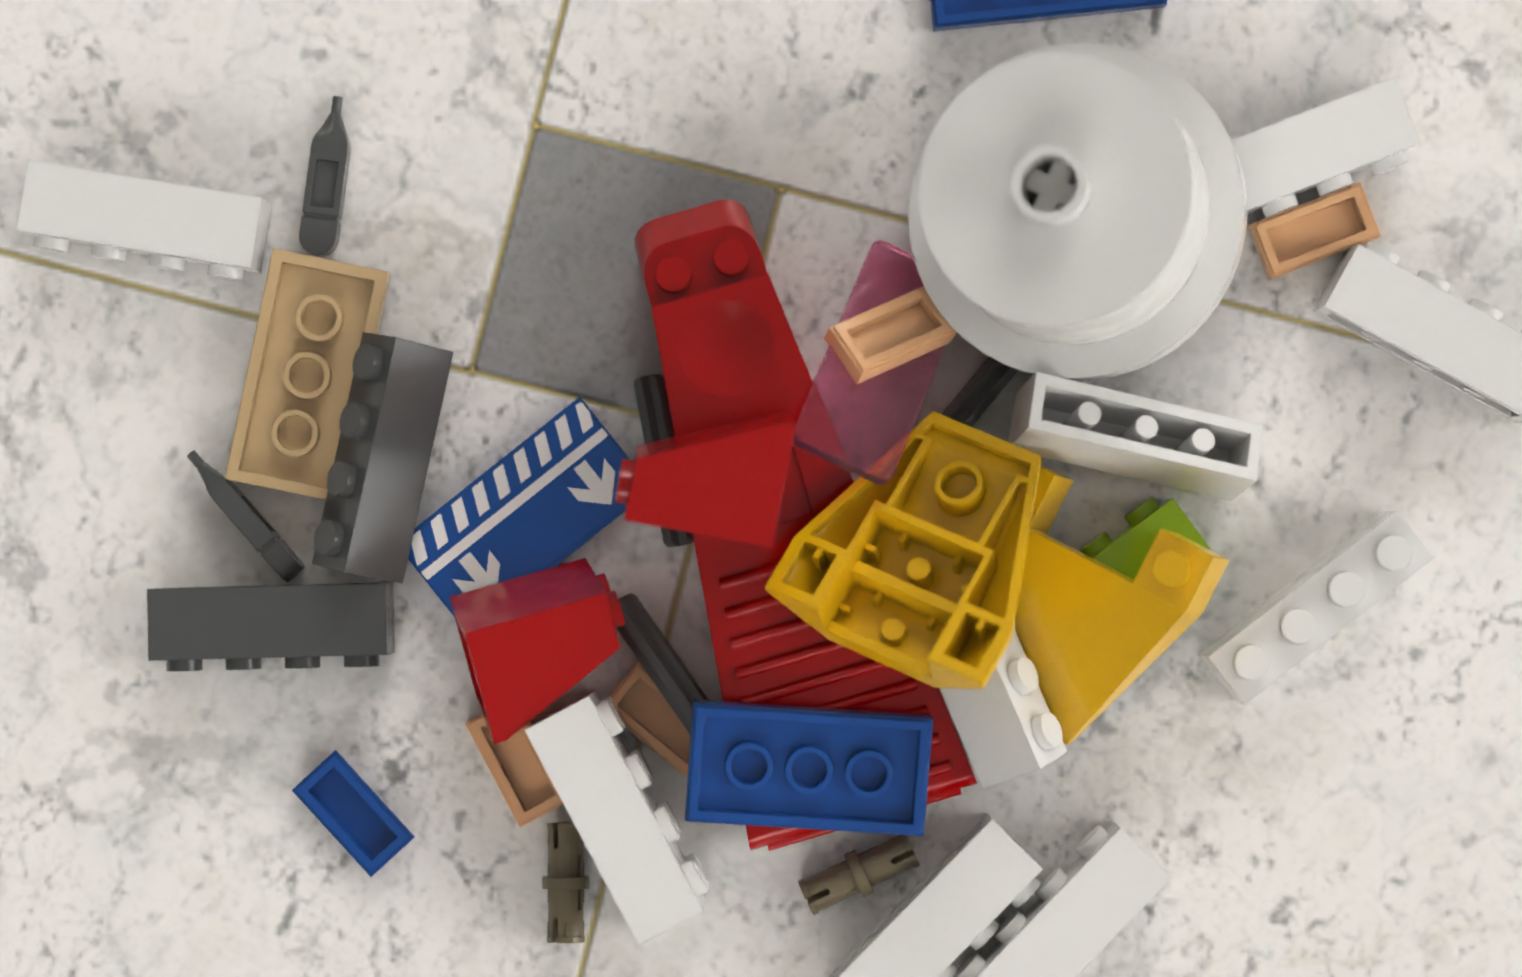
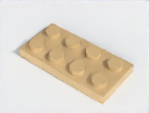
(302, 370)

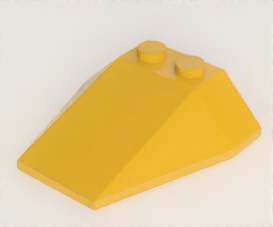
(925, 564)

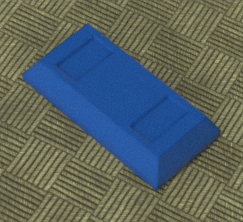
(353, 813)

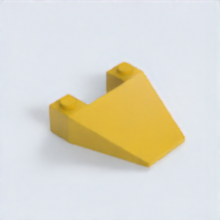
(1094, 626)

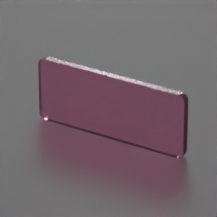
(867, 422)

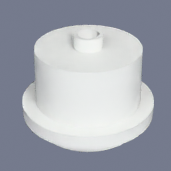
(1132, 251)

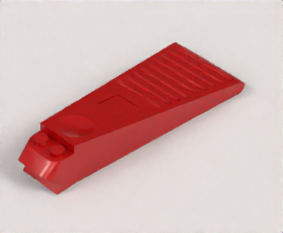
(733, 360)

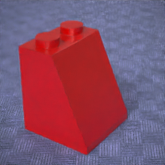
(712, 480)
(535, 640)

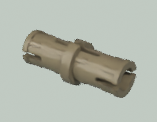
(858, 873)
(565, 884)

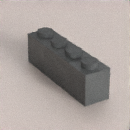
(382, 457)
(270, 623)

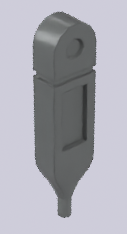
(326, 185)
(248, 520)

